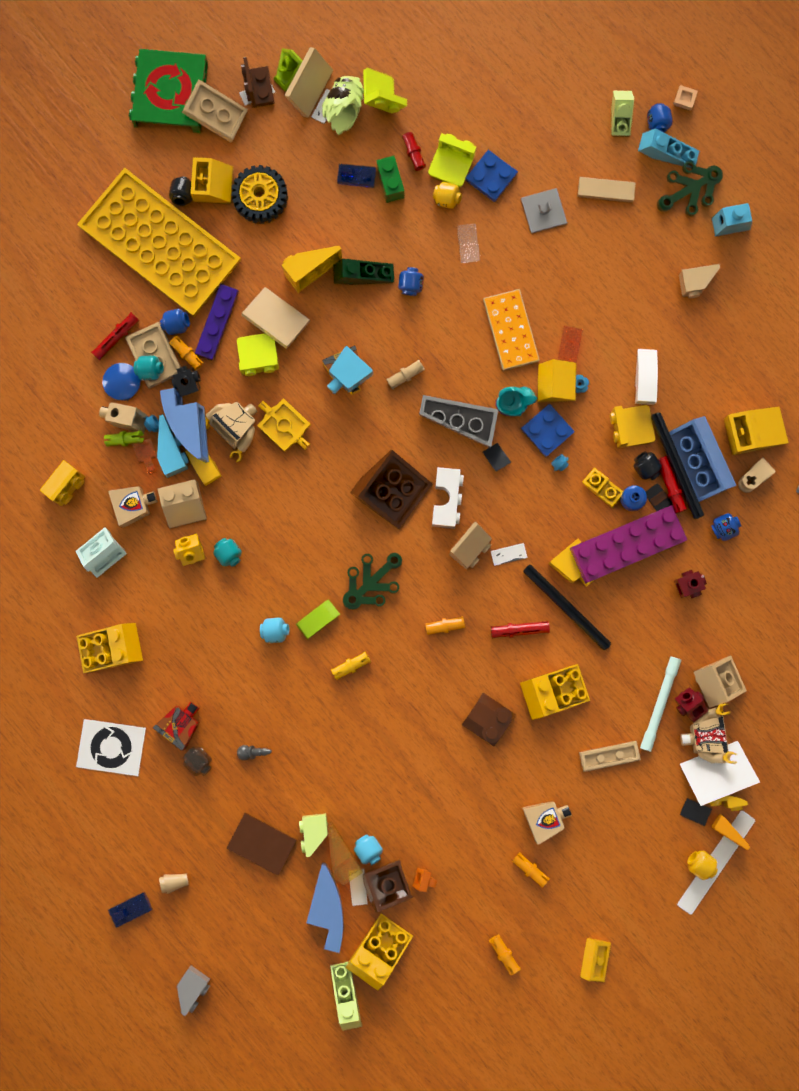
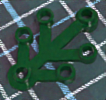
(693, 187)
(370, 583)

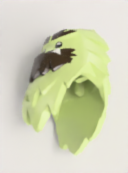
(343, 103)

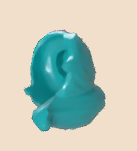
(514, 400)

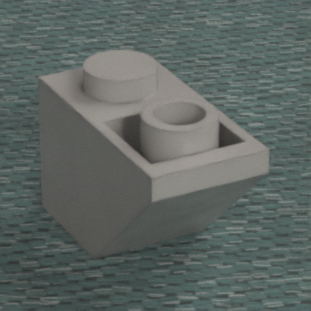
(190, 987)

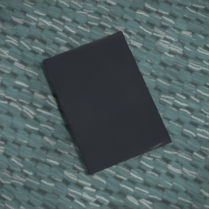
(496, 457)
(658, 497)
(695, 812)

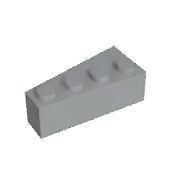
(463, 418)

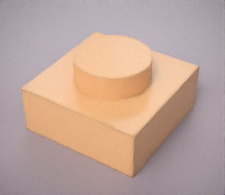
(685, 97)

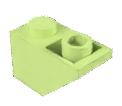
(622, 113)
(314, 831)

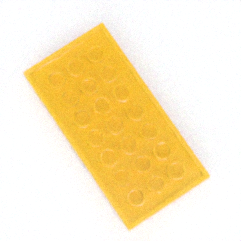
(159, 242)

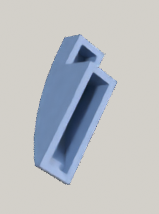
(186, 423)
(327, 909)

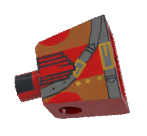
(179, 725)

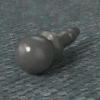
(245, 752)

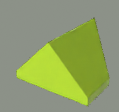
(287, 68)

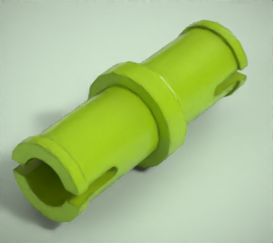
(124, 438)

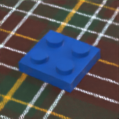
(491, 175)
(547, 430)

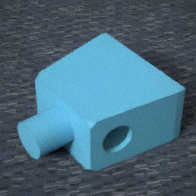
(734, 218)
(348, 372)

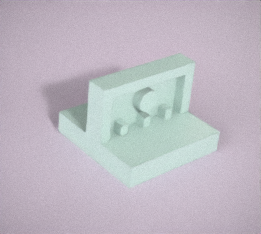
(100, 552)

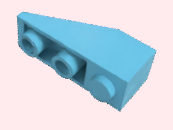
(666, 148)
(168, 450)

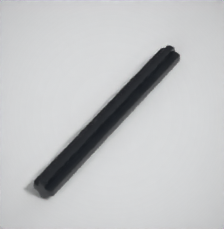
(677, 465)
(567, 607)

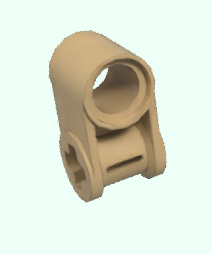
(757, 474)

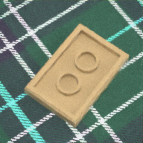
(308, 82)
(214, 111)
(275, 317)
(153, 342)

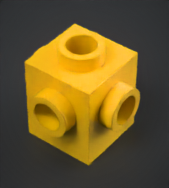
(189, 550)

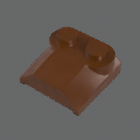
(488, 719)
(386, 886)

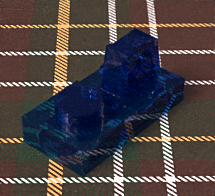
(356, 175)
(130, 909)

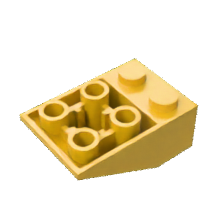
(755, 430)
(109, 647)
(555, 692)
(379, 952)

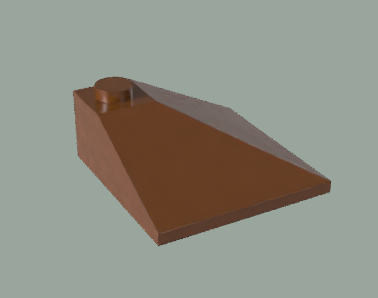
(392, 489)

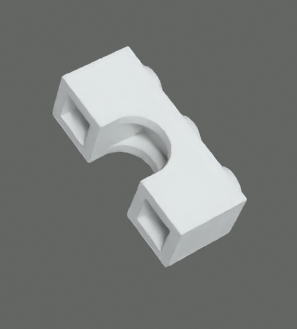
(449, 481)

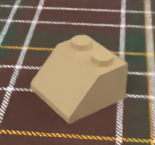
(182, 503)
(470, 546)
(720, 682)

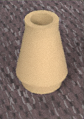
(172, 882)

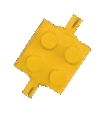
(284, 425)

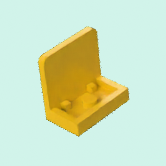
(632, 426)

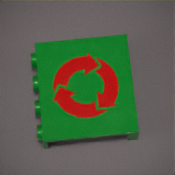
(164, 86)

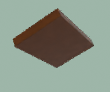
(261, 844)

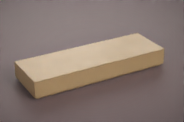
(606, 189)
(609, 756)

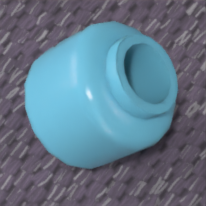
(274, 630)
(368, 850)

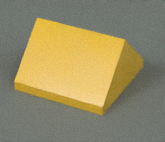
(556, 381)

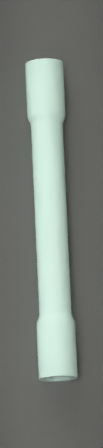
(670, 674)

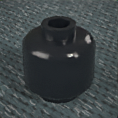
(180, 191)
(647, 465)

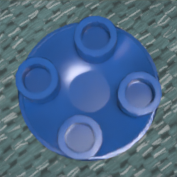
(121, 381)

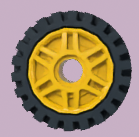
(259, 180)

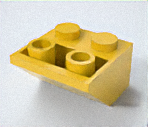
(211, 181)
(63, 483)

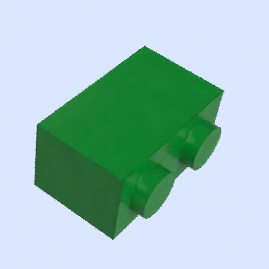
(390, 179)

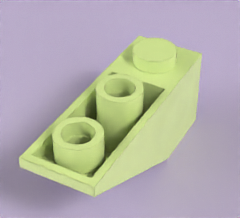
(345, 997)

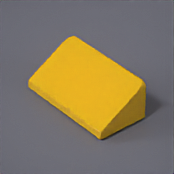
(595, 960)

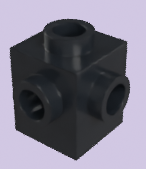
(183, 386)

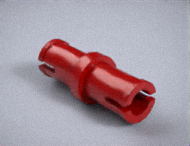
(413, 151)

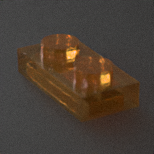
(570, 344)

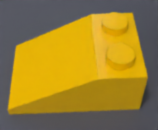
(308, 266)

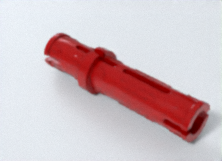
(120, 330)
(674, 492)
(511, 630)

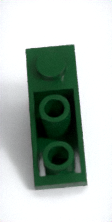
(362, 272)

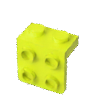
(380, 92)
(452, 160)
(257, 354)

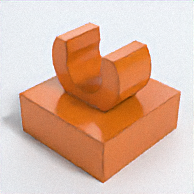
(423, 880)

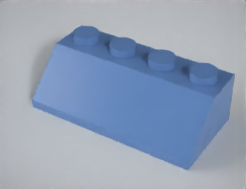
(702, 458)

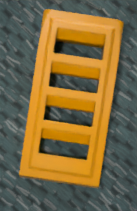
(725, 828)

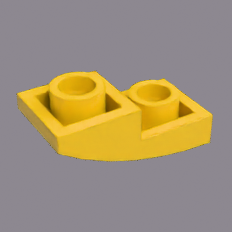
(206, 471)
(603, 488)
(730, 802)

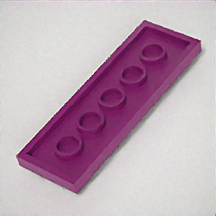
(628, 544)

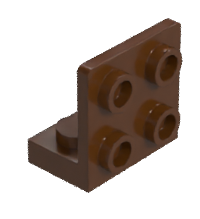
(257, 85)

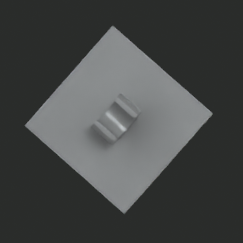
(543, 210)

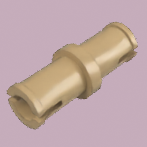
(405, 374)

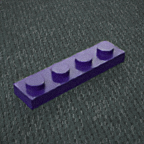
(216, 322)

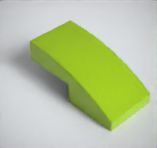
(317, 619)

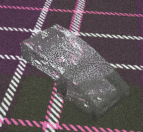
(468, 243)

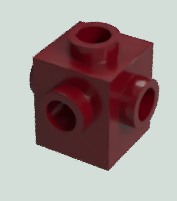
(684, 584)
(691, 704)

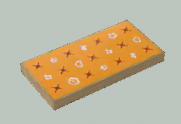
(511, 329)

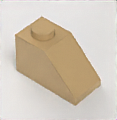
(695, 280)

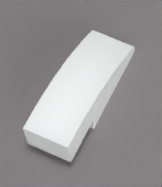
(646, 377)

